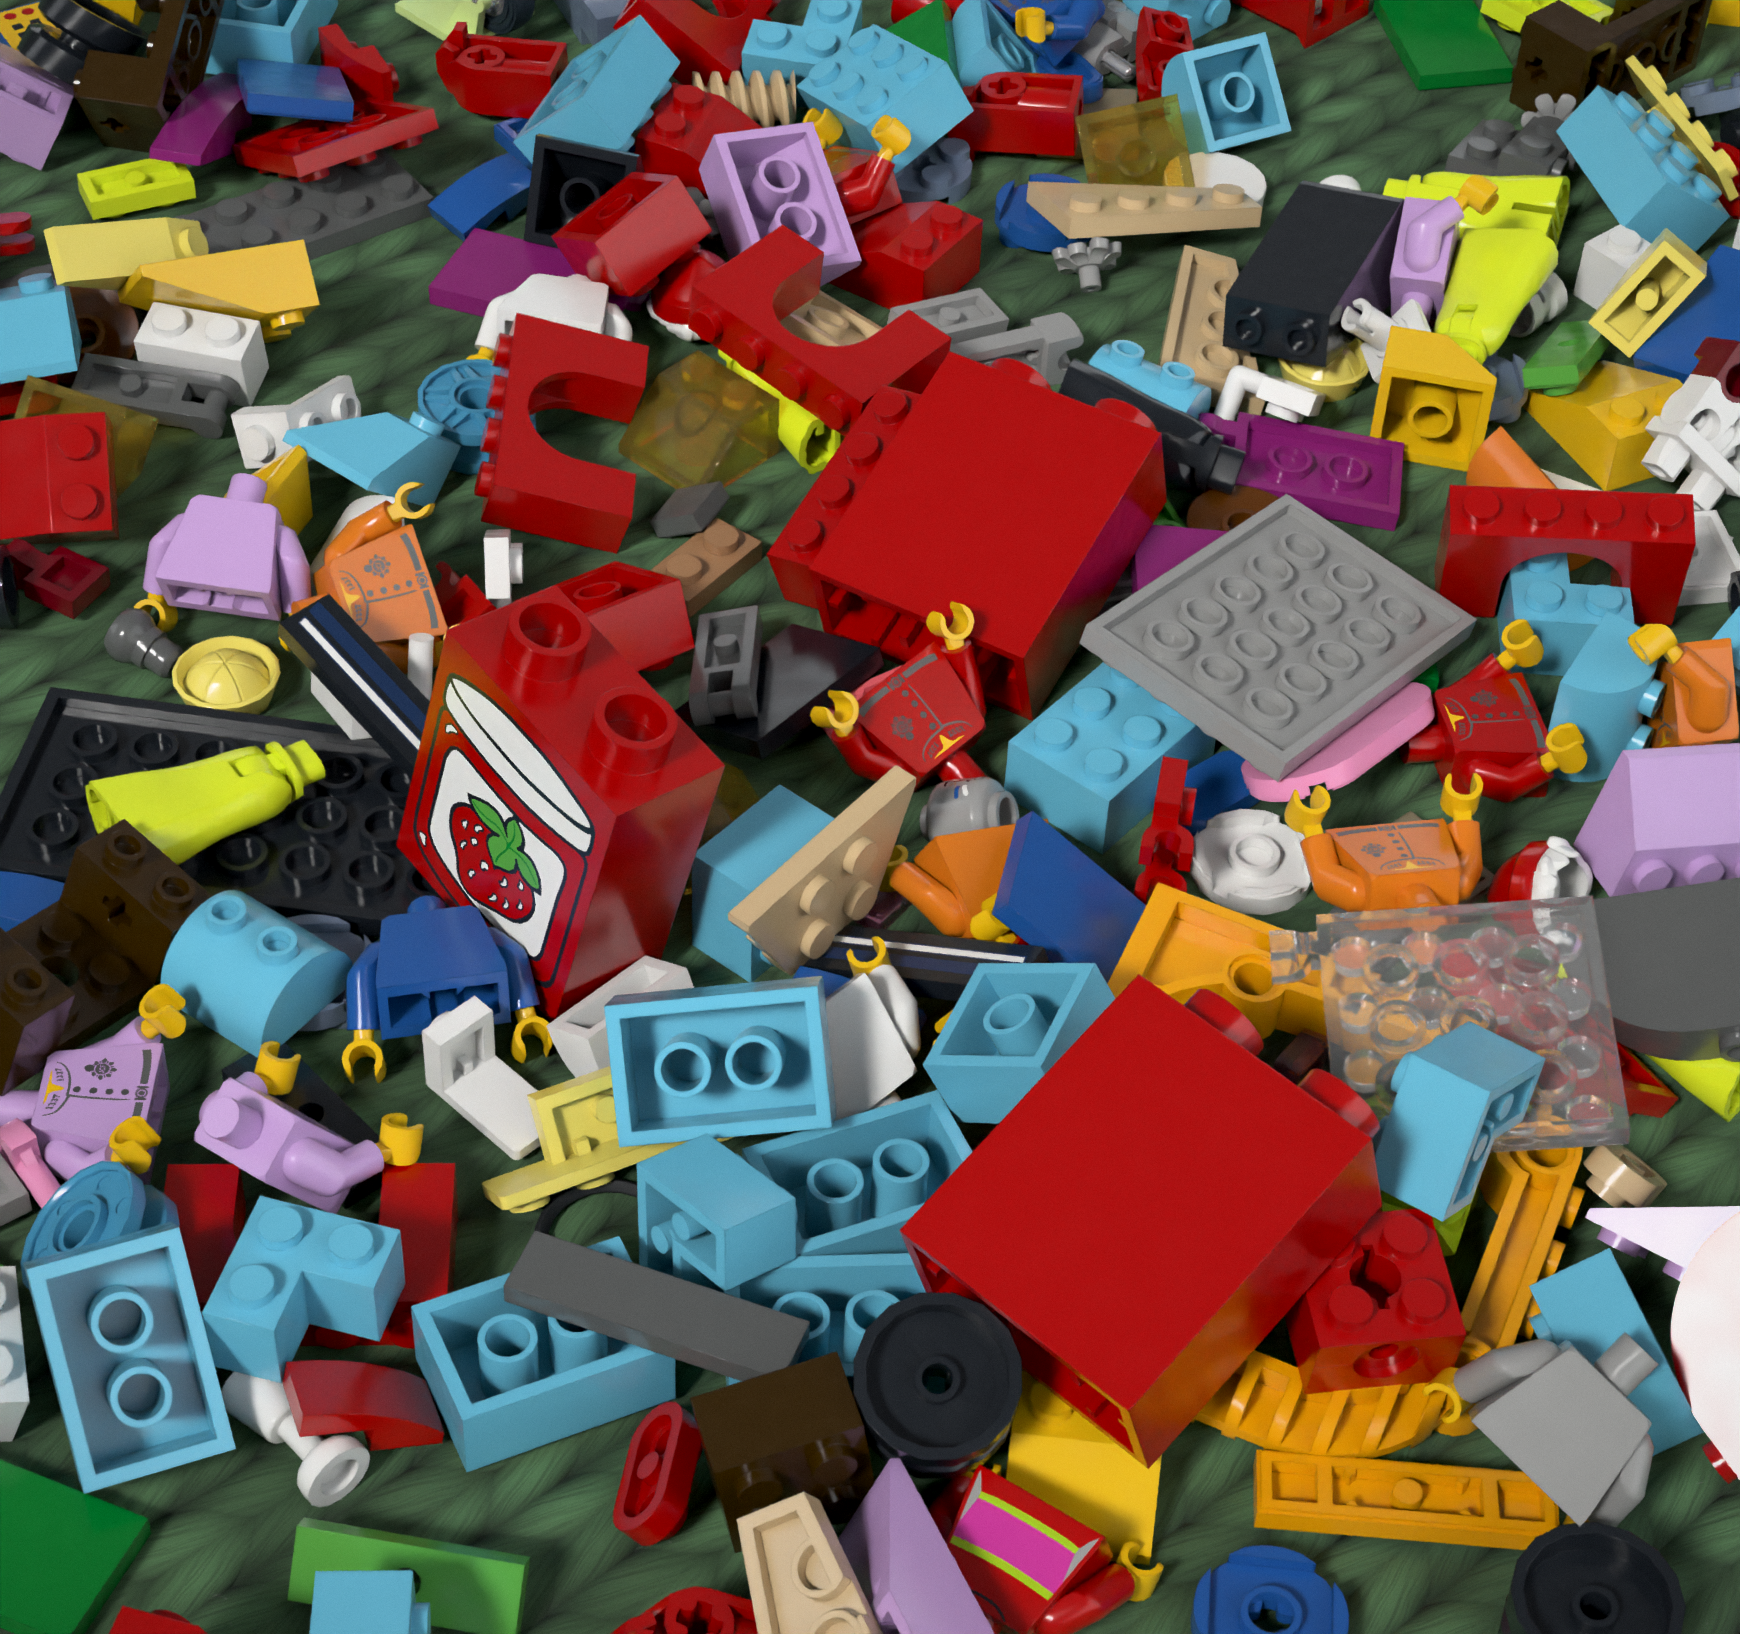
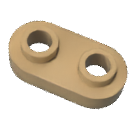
(1622, 1177)

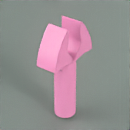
(22, 1154)

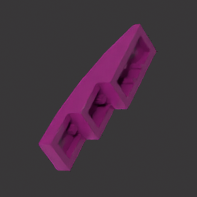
(203, 123)

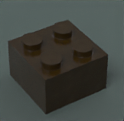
(785, 1438)

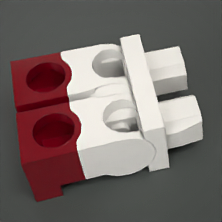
(1702, 427)

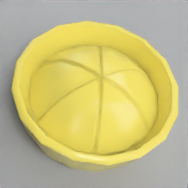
(1337, 380)
(227, 674)

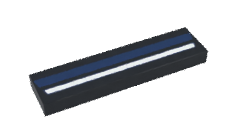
(359, 677)
(926, 962)

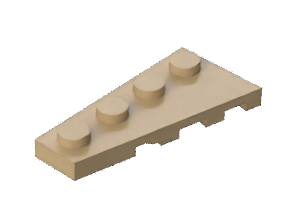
(1122, 210)
(1197, 324)
(801, 1572)

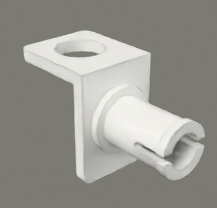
(1375, 327)

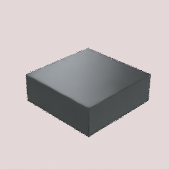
(689, 510)

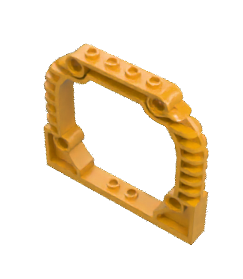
(1199, 944)

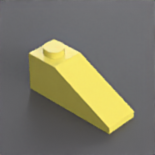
(110, 252)

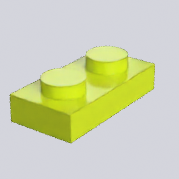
(135, 187)

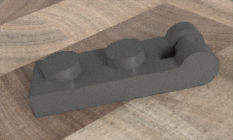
(160, 391)
(726, 665)

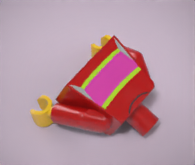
(1031, 1561)

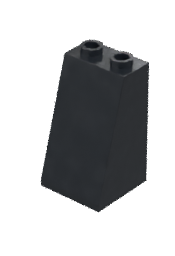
(1308, 269)

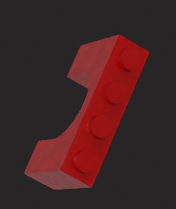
(698, 37)
(741, 315)
(526, 479)
(1496, 528)
(414, 1199)

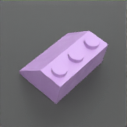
(776, 180)
(1665, 819)

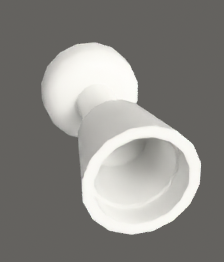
(328, 1466)

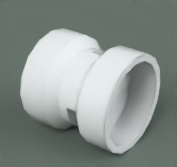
(1543, 307)

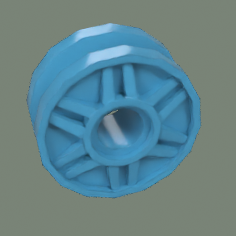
(458, 400)
(94, 1207)

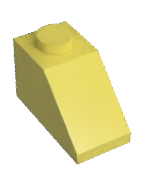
(1649, 292)

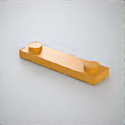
(1399, 1500)

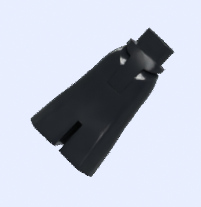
(1190, 448)

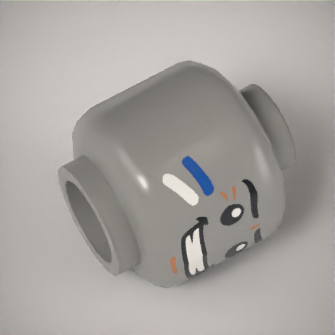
(967, 806)

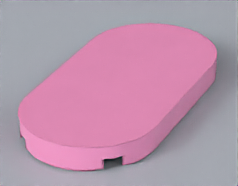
(1352, 751)

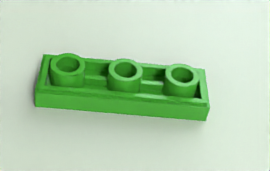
(1565, 358)
(465, 1584)

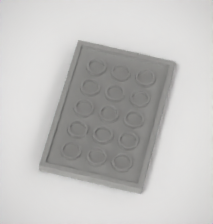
(1278, 635)

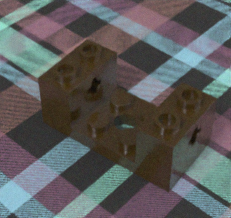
(1574, 53)
(135, 95)
(102, 936)

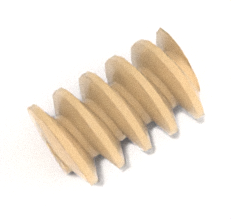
(756, 99)

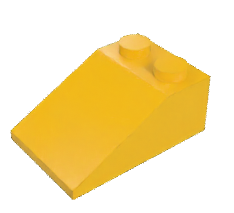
(250, 283)
(1606, 420)

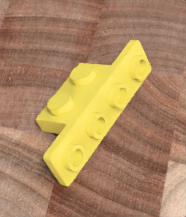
(1694, 136)
(577, 1142)

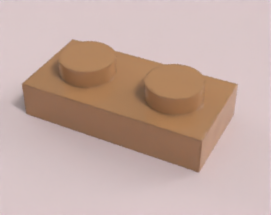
(711, 562)

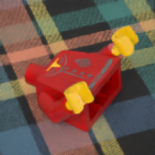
(860, 175)
(919, 714)
(1495, 729)

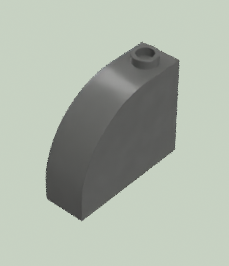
(1674, 969)

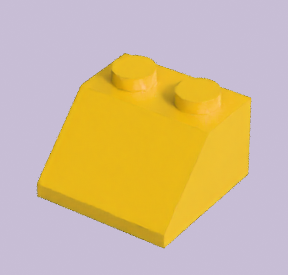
(1432, 399)
(1081, 1470)

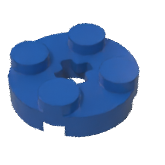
(1023, 225)
(1271, 1580)

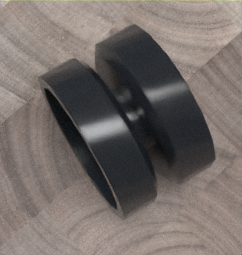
(82, 27)
(982, 1375)
(1592, 1584)

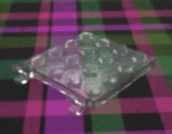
(1507, 966)

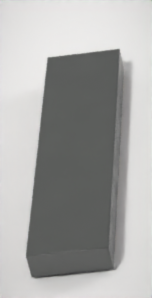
(653, 1309)

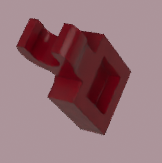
(58, 580)

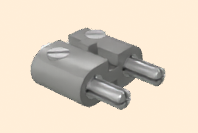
(1112, 41)

